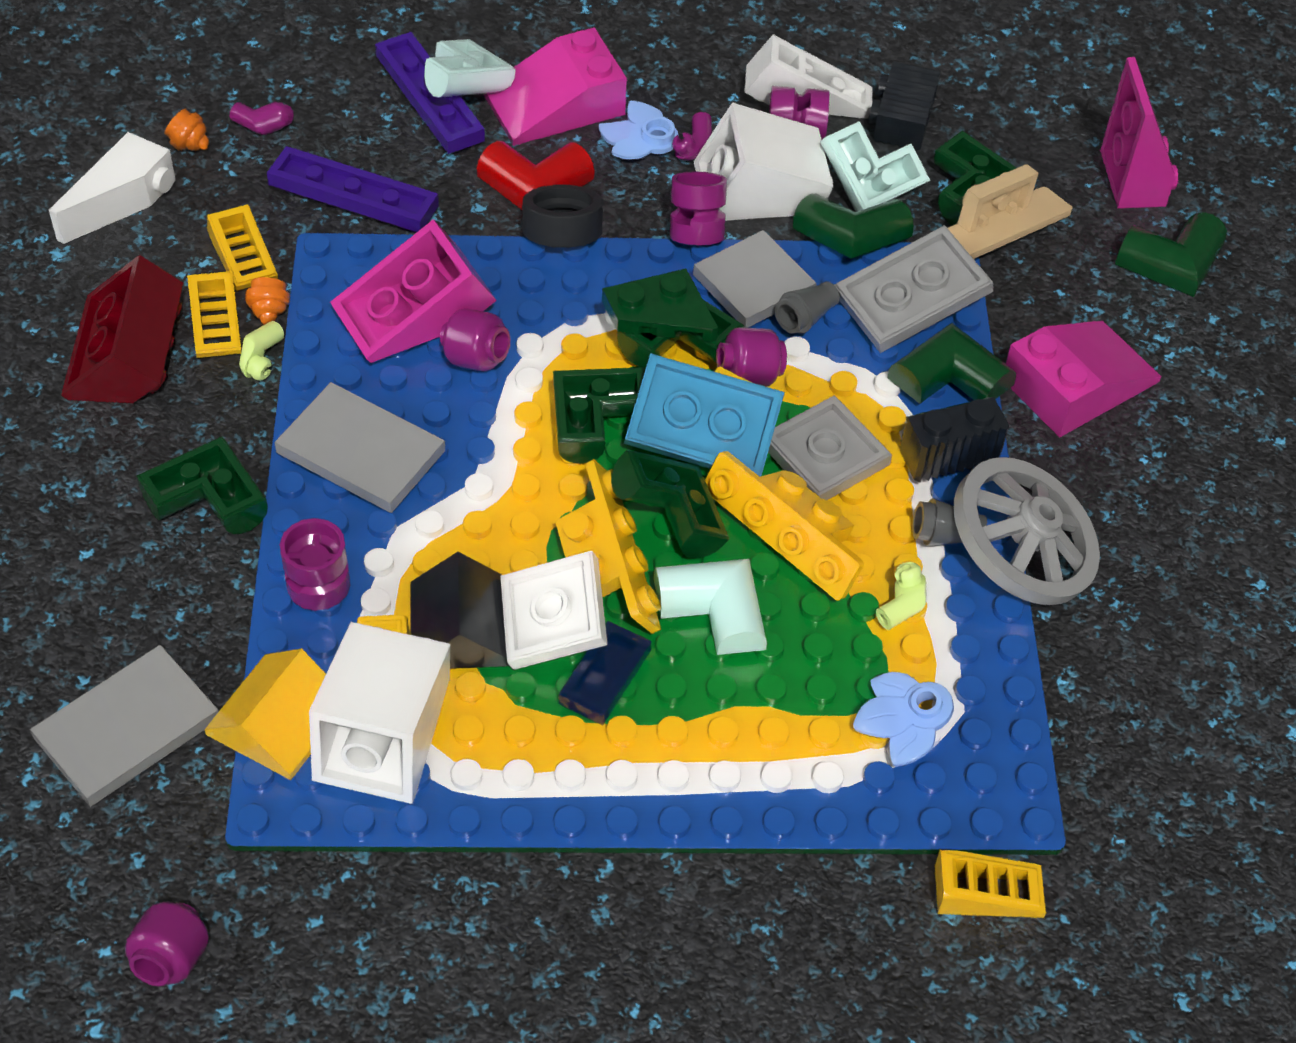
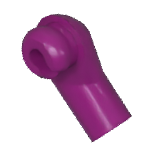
(263, 119)
(691, 145)

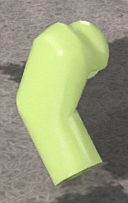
(254, 345)
(909, 596)

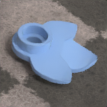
(641, 134)
(898, 717)

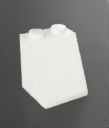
(766, 163)
(378, 712)

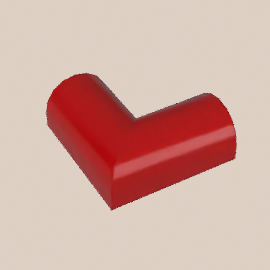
(516, 175)

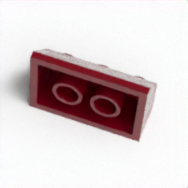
(124, 335)

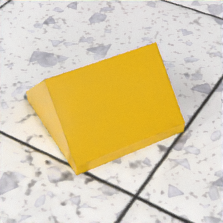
(271, 712)

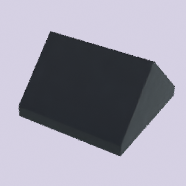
(462, 607)

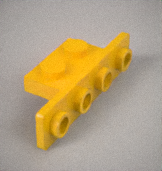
(789, 520)
(608, 532)

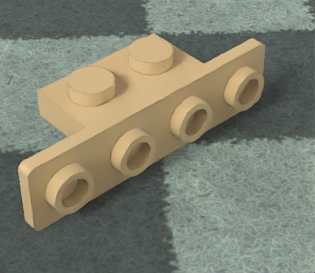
(1006, 211)

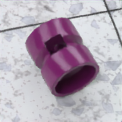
(806, 108)
(698, 208)
(315, 564)

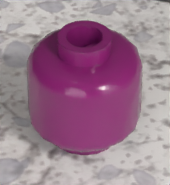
(475, 339)
(753, 355)
(166, 943)

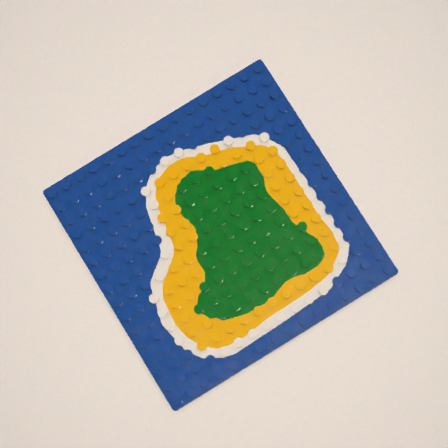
(701, 743)

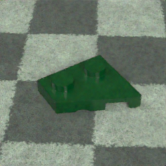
(659, 306)

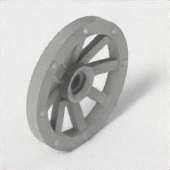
(1034, 524)

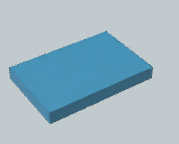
(702, 413)

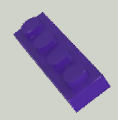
(445, 116)
(353, 189)

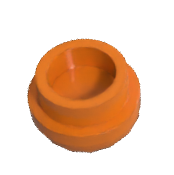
(187, 131)
(267, 298)

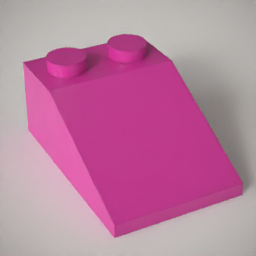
(561, 89)
(1134, 147)
(411, 294)
(1076, 373)

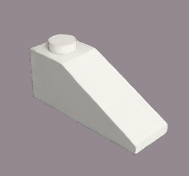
(789, 66)
(117, 186)

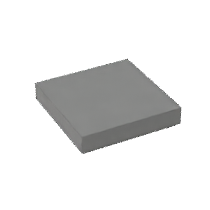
(751, 277)
(828, 448)

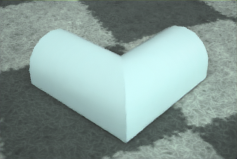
(466, 69)
(867, 177)
(716, 589)

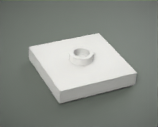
(553, 610)

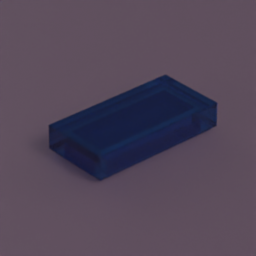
(605, 674)

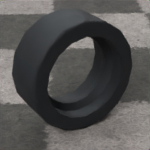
(562, 216)

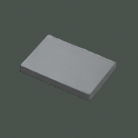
(913, 288)
(360, 447)
(124, 725)

